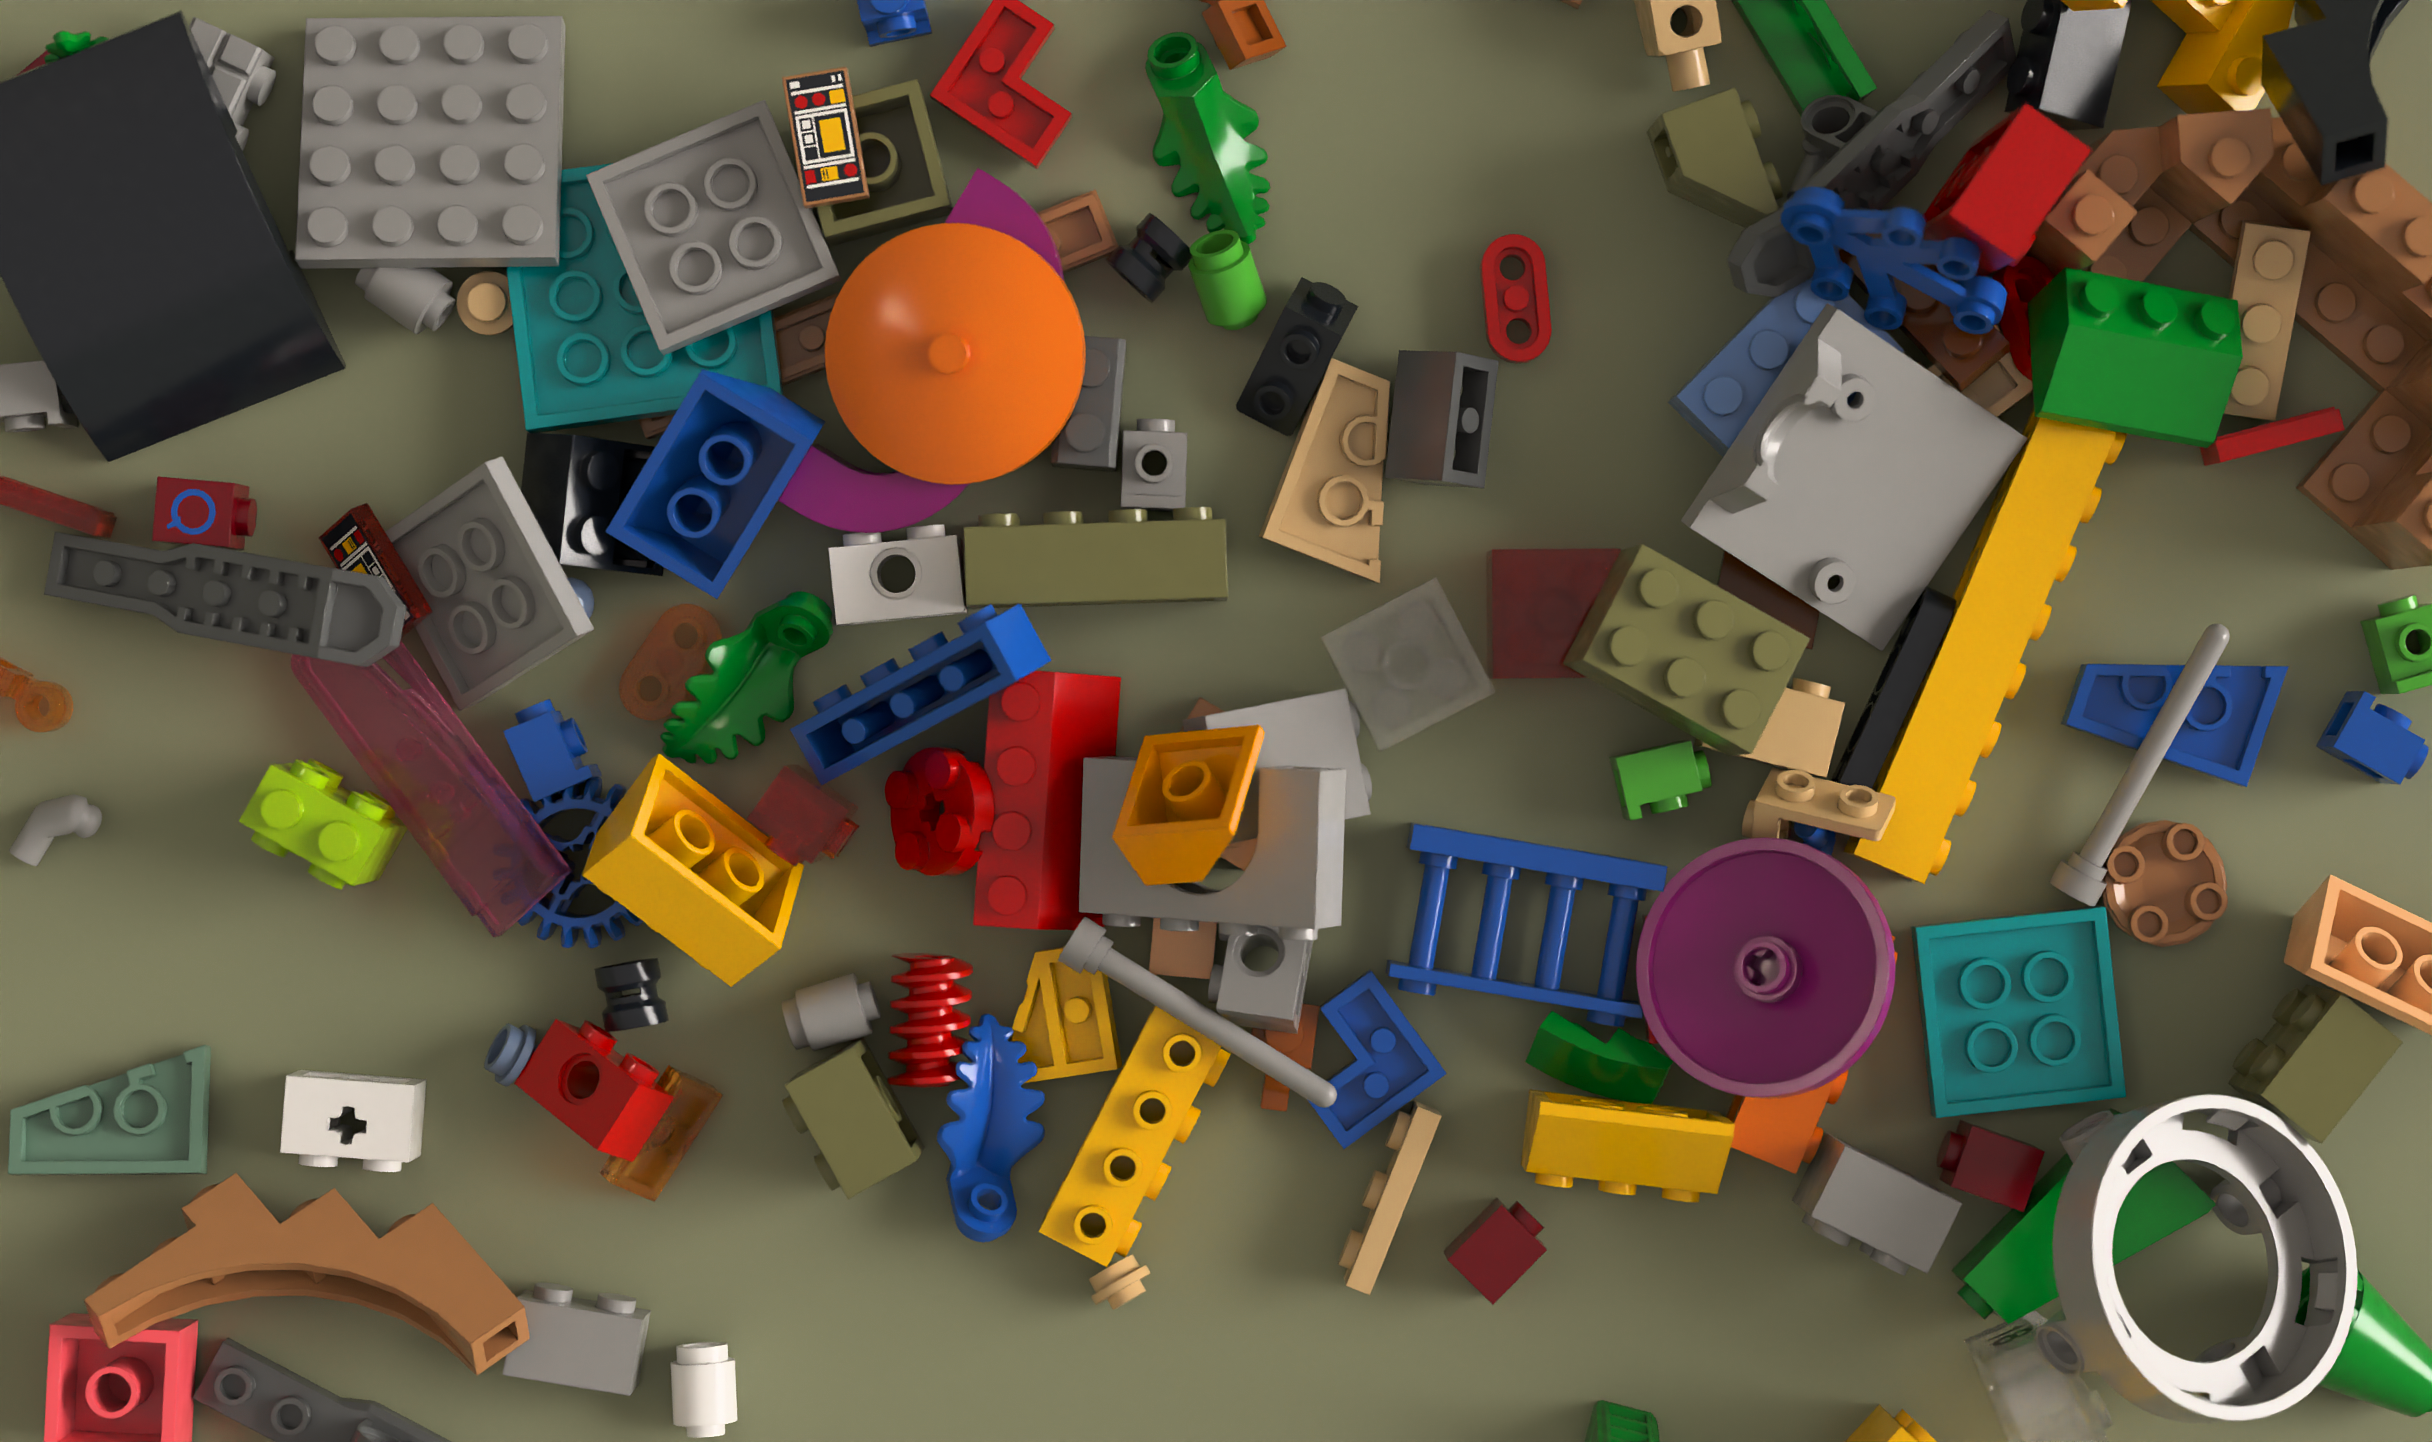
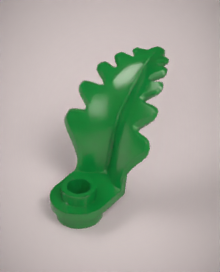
(1205, 136)
(747, 681)

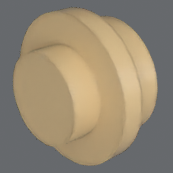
(485, 303)
(1119, 1282)

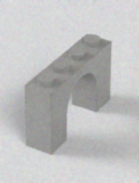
(1288, 884)

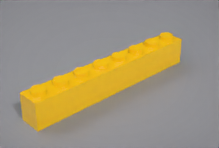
(1979, 656)

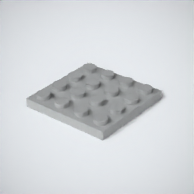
(431, 142)

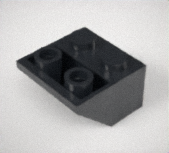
(575, 493)

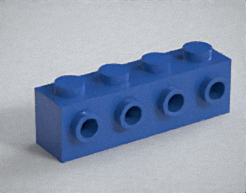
(921, 694)

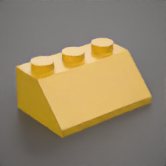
(694, 872)
(1625, 1145)

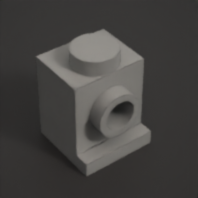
(31, 395)
(1148, 491)

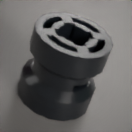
(1140, 268)
(633, 1009)

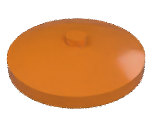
(955, 353)

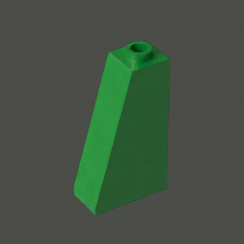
(2013, 1262)

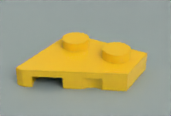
(1066, 1020)

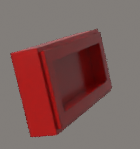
(2273, 435)

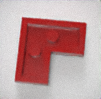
(987, 86)

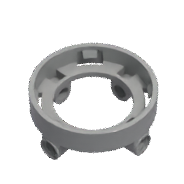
(2270, 1188)

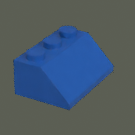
(714, 478)

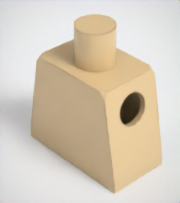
(1683, 51)

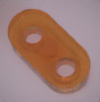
(668, 661)

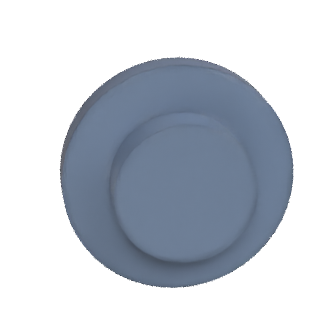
(510, 1052)

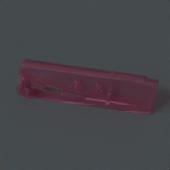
(438, 784)

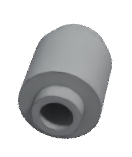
(409, 295)
(831, 1012)

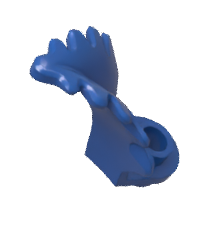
(990, 1130)

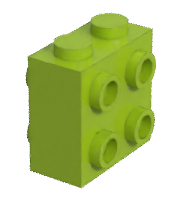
(312, 816)

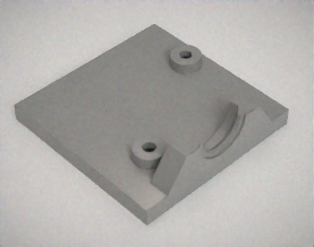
(1854, 486)

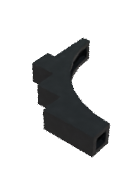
(2325, 86)

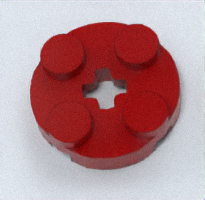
(922, 837)

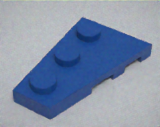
(2217, 735)

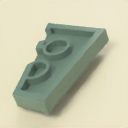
(126, 1125)

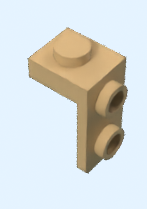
(1817, 803)

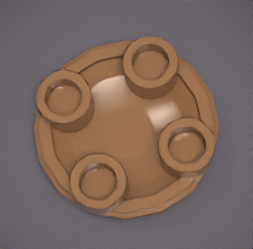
(2164, 883)

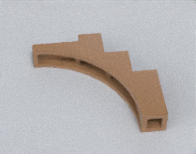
(325, 1251)

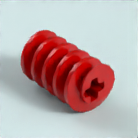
(930, 1019)

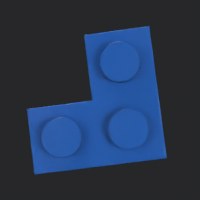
(1389, 1061)

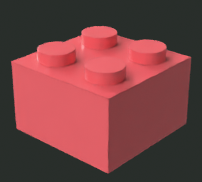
(123, 1392)

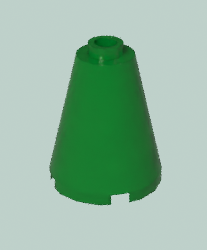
(2380, 1356)

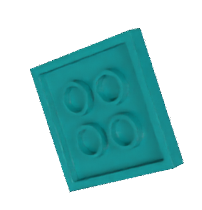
(2018, 1011)

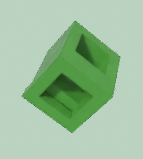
(2385, 636)
(1659, 777)

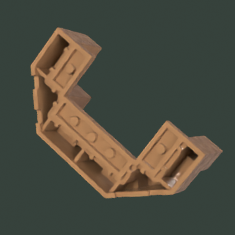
(2358, 294)

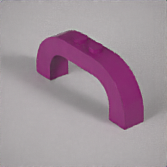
(869, 501)

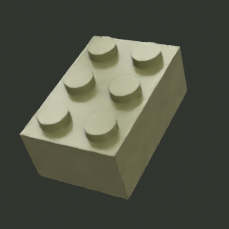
(1686, 650)

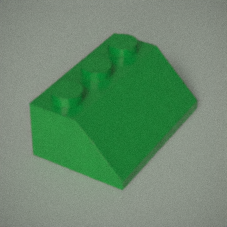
(2133, 356)

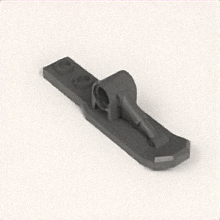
(1872, 152)
(235, 596)
(293, 1408)

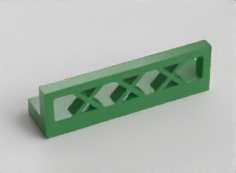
(1806, 49)

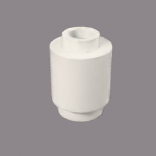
(703, 1388)

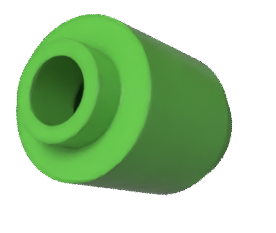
(1226, 280)

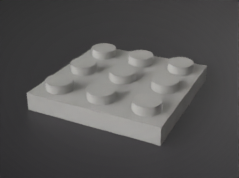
(713, 227)
(489, 582)

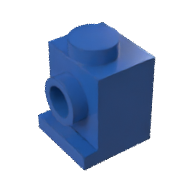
(894, 20)
(2373, 740)
(548, 751)

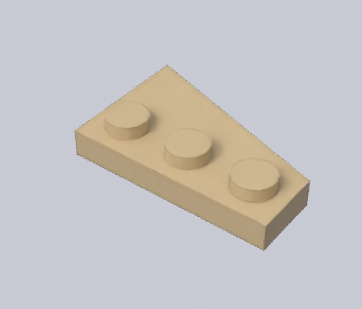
(1334, 475)

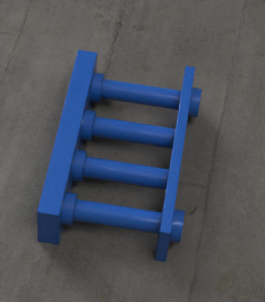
(1503, 863)

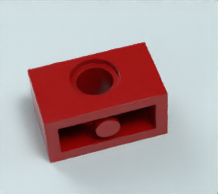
(610, 1116)

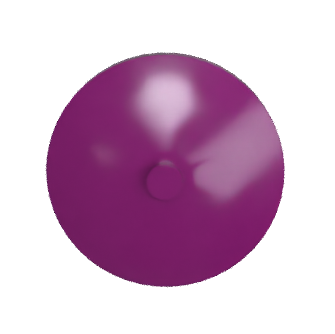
(1765, 968)

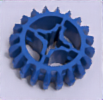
(555, 911)

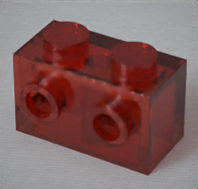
(804, 817)

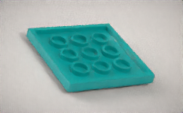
(588, 343)

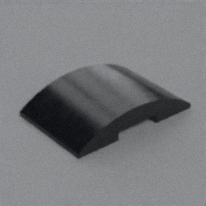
(147, 243)

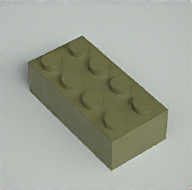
(1096, 562)

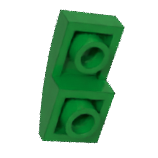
(1617, 1070)

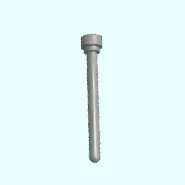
(2084, 871)
(1094, 952)

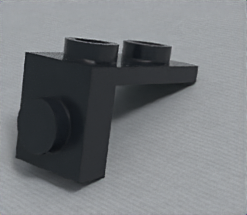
(1296, 356)

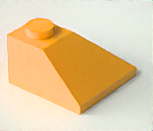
(1185, 801)

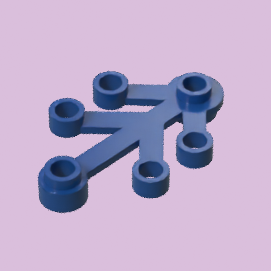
(1822, 222)

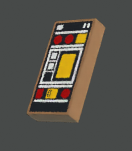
(825, 137)

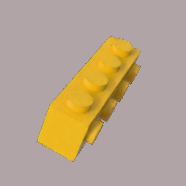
(1131, 1137)

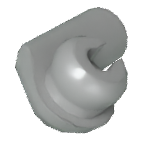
(54, 819)

